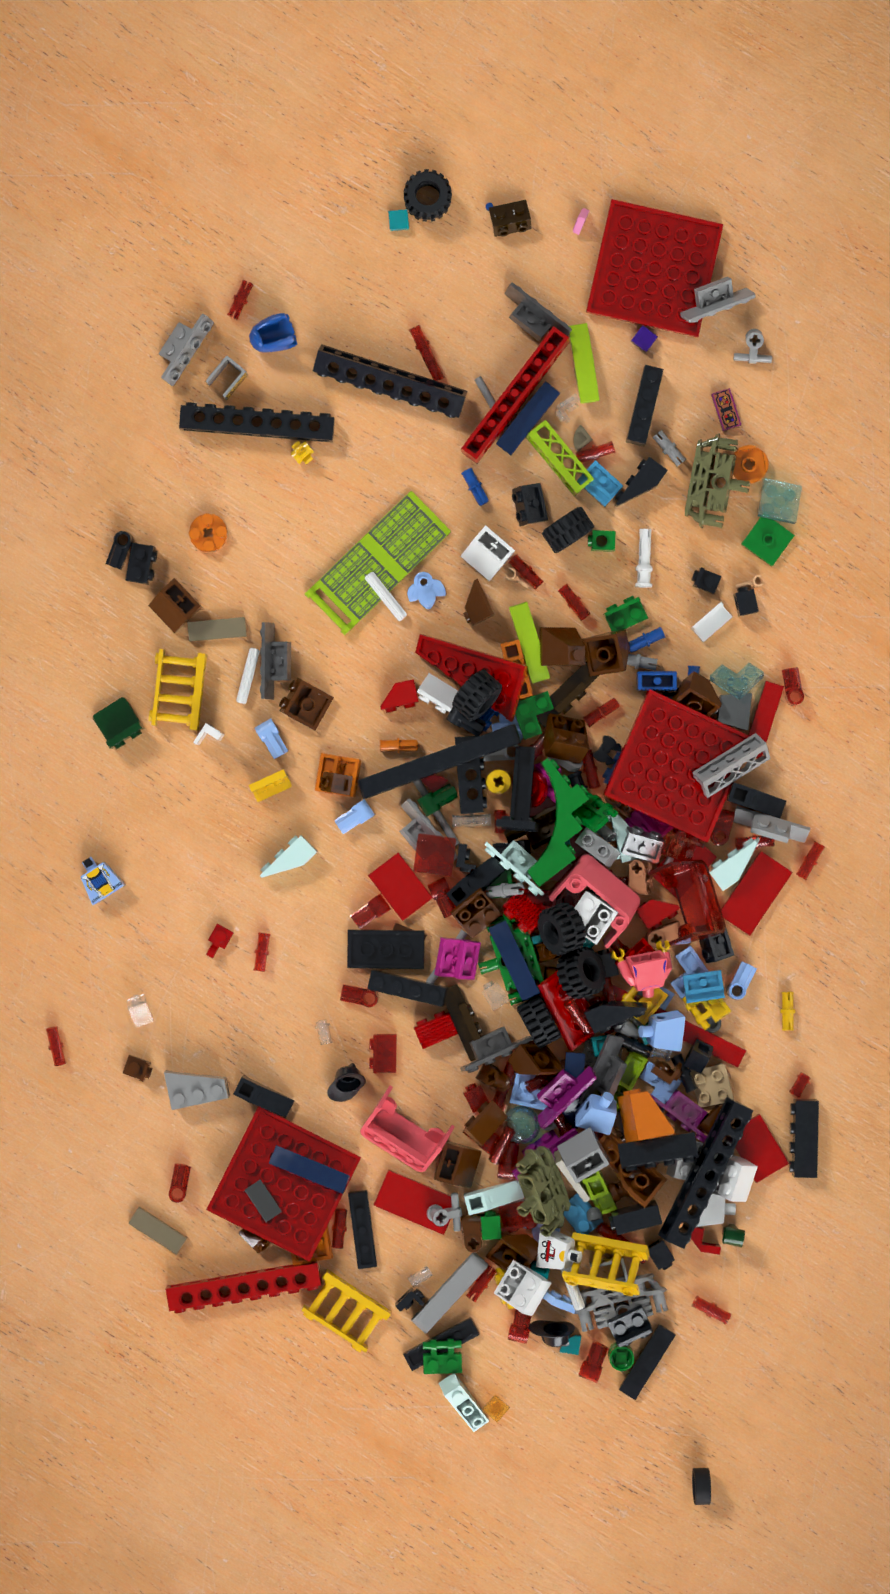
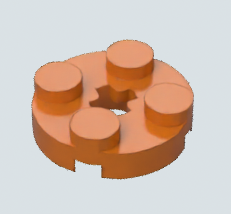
(760, 464)
(197, 532)

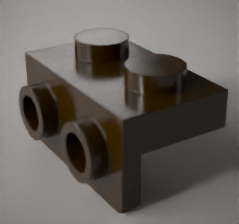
(510, 218)

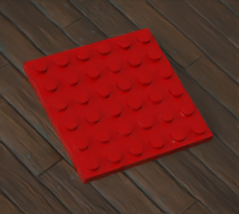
(652, 266)
(659, 762)
(303, 1203)

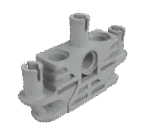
(606, 1297)

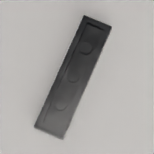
(362, 1229)
(462, 1331)
(647, 1361)

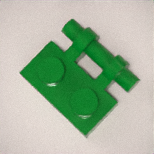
(594, 818)
(442, 1362)

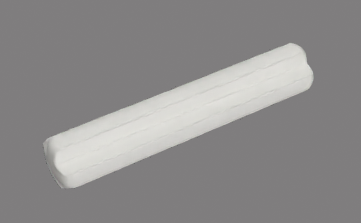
(385, 596)
(247, 675)
(574, 1294)

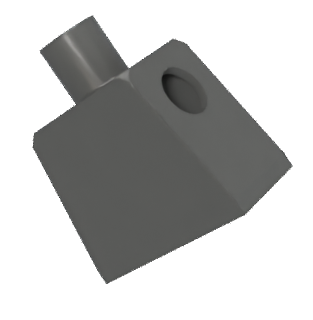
(734, 711)

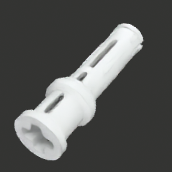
(644, 568)

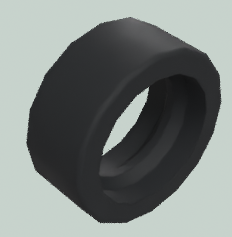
(701, 1486)

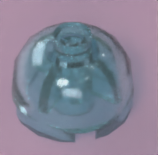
(524, 1122)

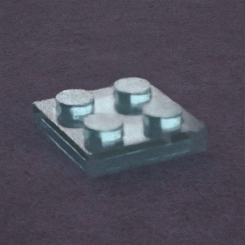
(779, 501)

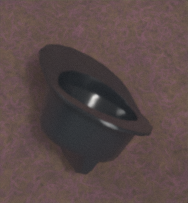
(346, 1083)
(553, 1333)

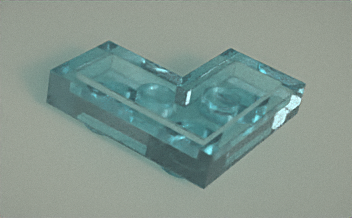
(738, 683)

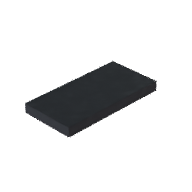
(385, 949)

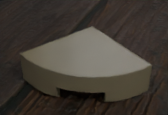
(581, 438)

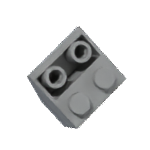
(583, 1155)

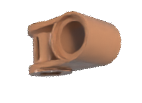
(638, 877)
(666, 932)

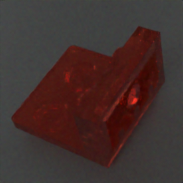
(434, 854)

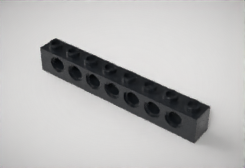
(384, 372)
(189, 411)
(696, 1178)

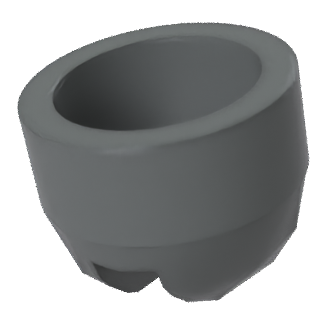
(594, 1214)

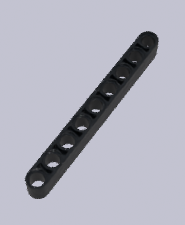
(439, 761)

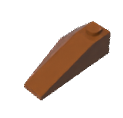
(639, 1184)

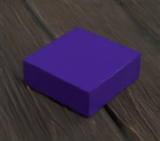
(644, 339)

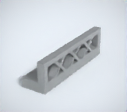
(731, 762)

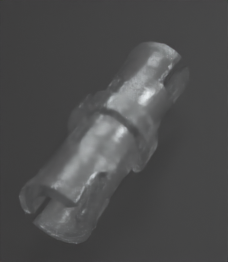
(471, 820)

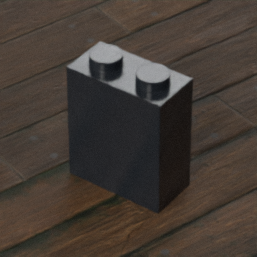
(635, 1218)

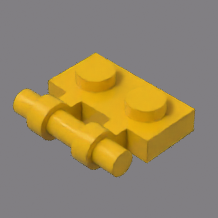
(653, 1002)
(714, 1008)

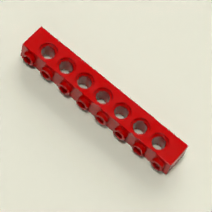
(515, 395)
(178, 1304)

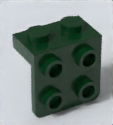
(118, 723)

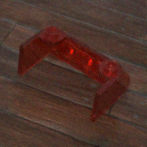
(696, 899)

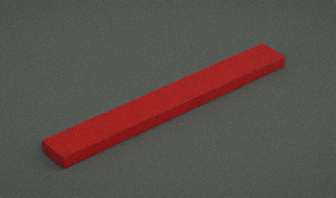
(722, 1049)

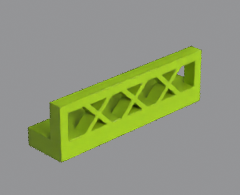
(554, 463)

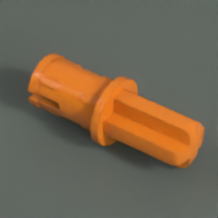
(398, 745)

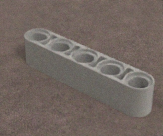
(449, 1292)

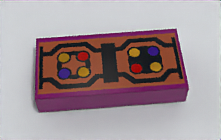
(726, 409)

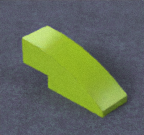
(634, 1067)

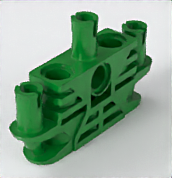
(526, 948)

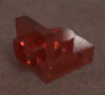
(475, 1096)

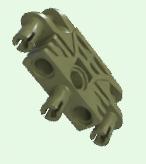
(701, 478)
(542, 1189)

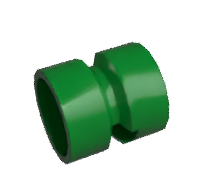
(621, 1358)

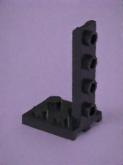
(521, 793)

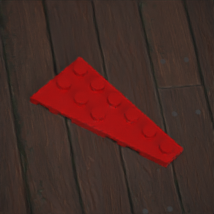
(464, 662)

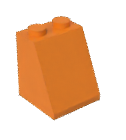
(642, 1116)

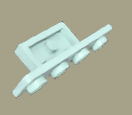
(518, 860)

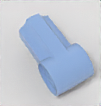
(270, 736)
(357, 815)
(742, 978)

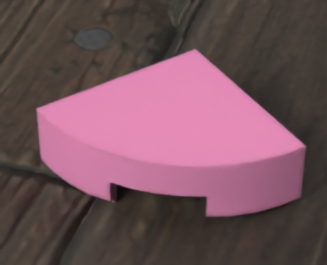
(580, 221)

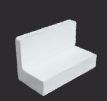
(711, 622)
(211, 731)

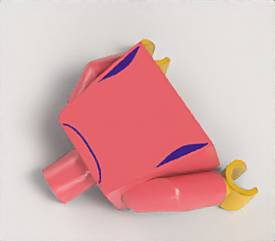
(647, 969)

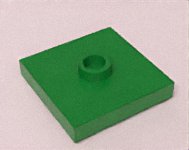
(767, 540)

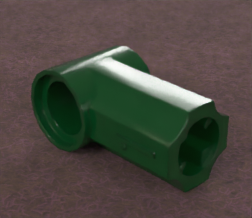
(435, 800)
(733, 1235)

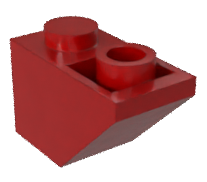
(401, 694)
(654, 911)

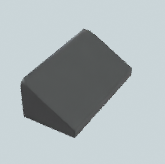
(263, 1201)

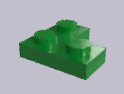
(527, 711)

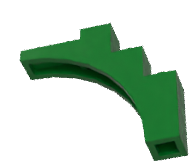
(567, 800)

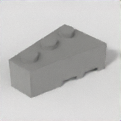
(194, 1089)

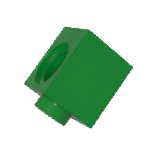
(610, 537)
(490, 1225)

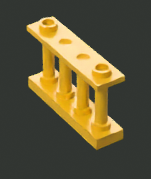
(194, 700)
(618, 1249)
(363, 1302)

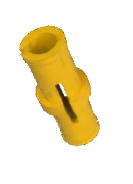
(787, 1011)

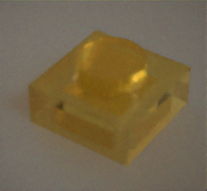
(496, 1408)

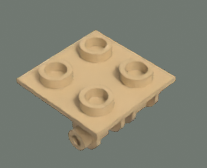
(712, 1085)

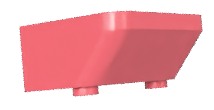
(592, 873)
(401, 1136)

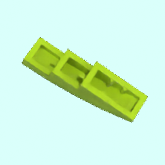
(583, 363)
(529, 641)
(599, 1192)

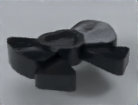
(602, 753)

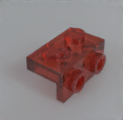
(512, 1219)

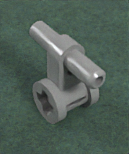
(753, 357)
(445, 1214)

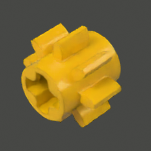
(302, 452)

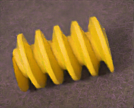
(501, 788)

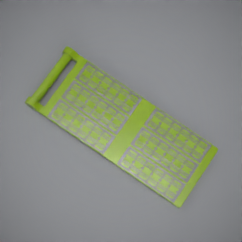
(387, 550)

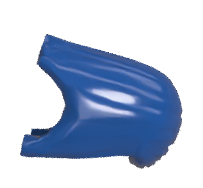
(273, 334)

